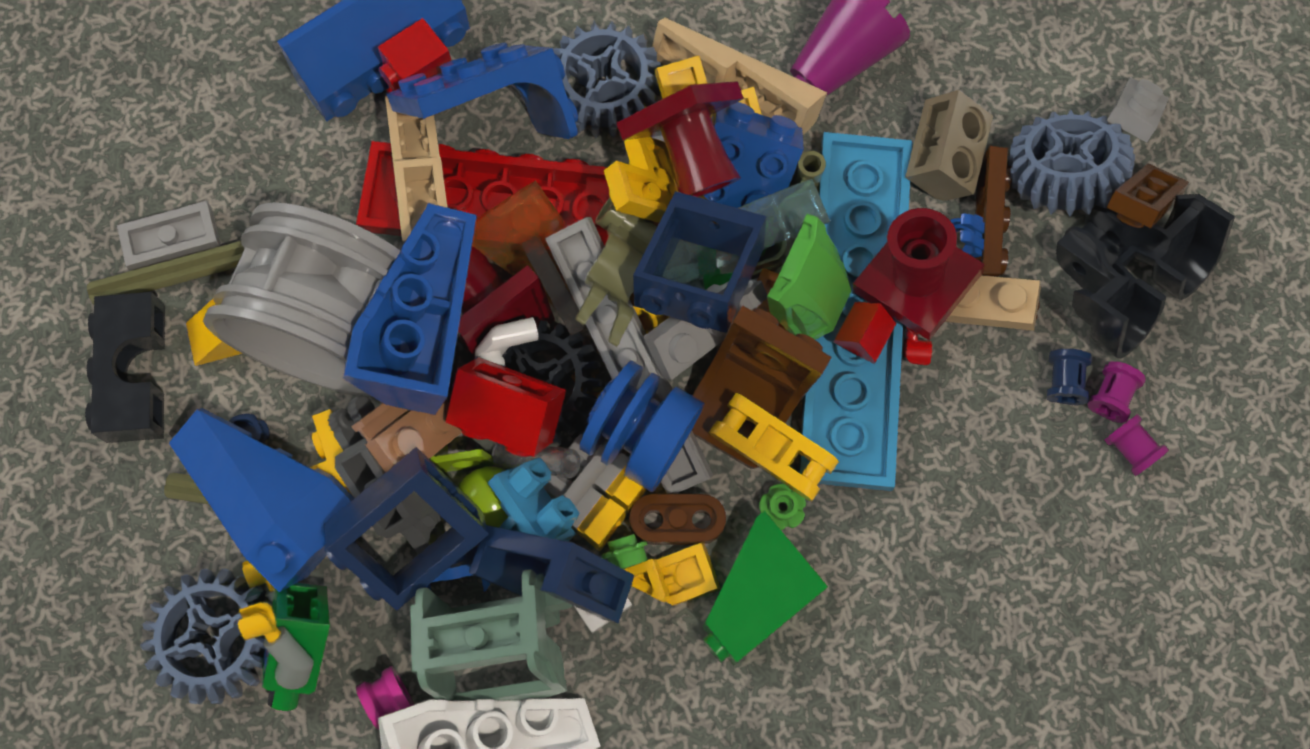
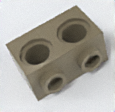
(949, 146)

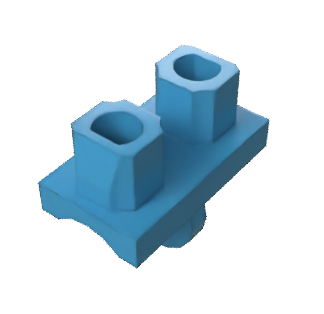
(530, 506)

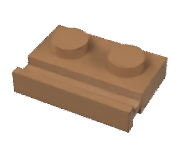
(397, 431)

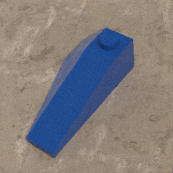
(410, 327)
(261, 496)

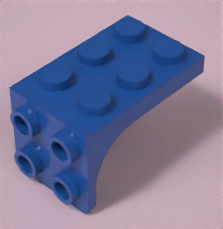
(529, 69)

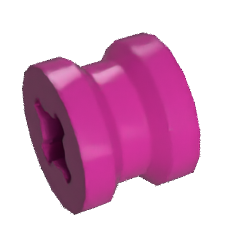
(384, 695)

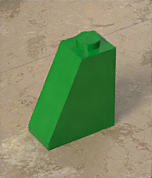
(760, 593)

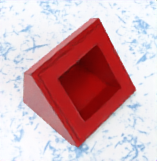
(866, 330)

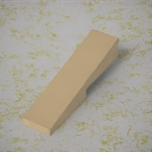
(774, 89)
(415, 166)

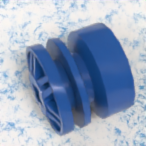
(640, 425)

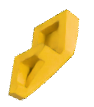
(677, 575)

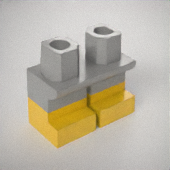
(598, 515)

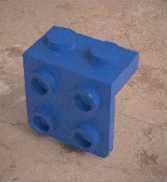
(760, 149)

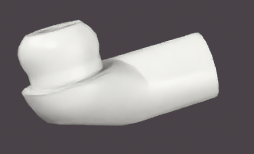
(504, 336)

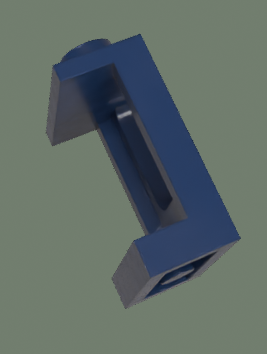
(568, 571)

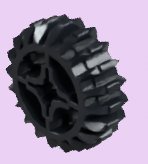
(559, 372)

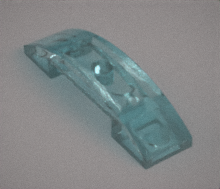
(784, 220)

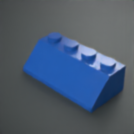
(338, 51)

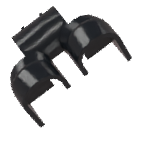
(1113, 300)

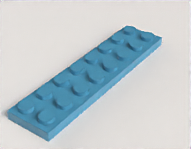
(856, 402)

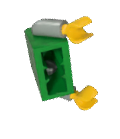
(293, 634)

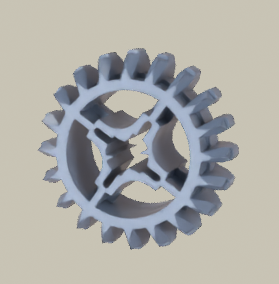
(595, 56)
(1060, 158)
(172, 650)

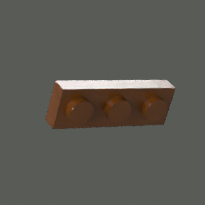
(1146, 196)
(990, 205)

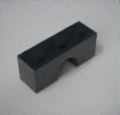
(120, 331)

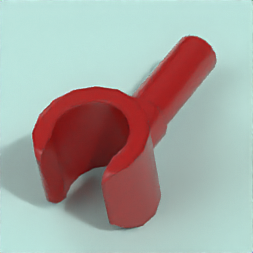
(916, 350)

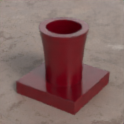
(690, 135)
(919, 271)
(495, 302)

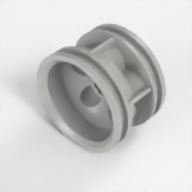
(300, 292)

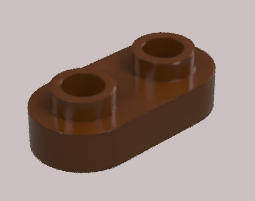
(677, 519)

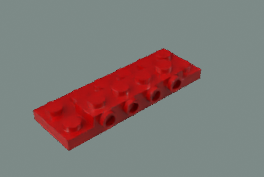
(482, 181)

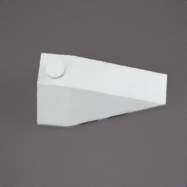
(490, 725)

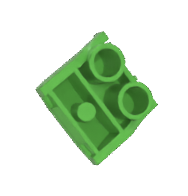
(810, 284)

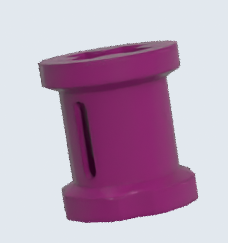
(1116, 391)
(1136, 445)

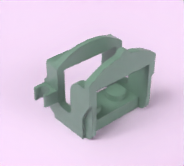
(487, 635)

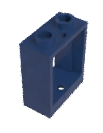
(691, 221)
(410, 474)

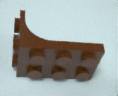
(761, 365)

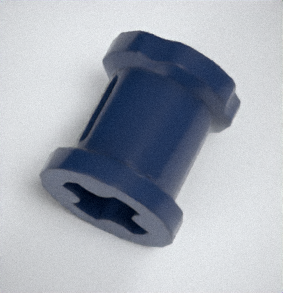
(1069, 376)

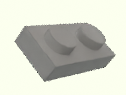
(1139, 108)
(168, 235)

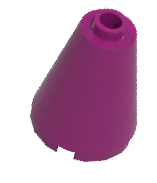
(848, 42)

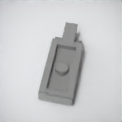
(680, 344)

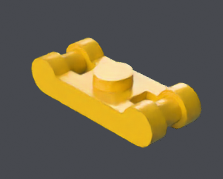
(774, 446)

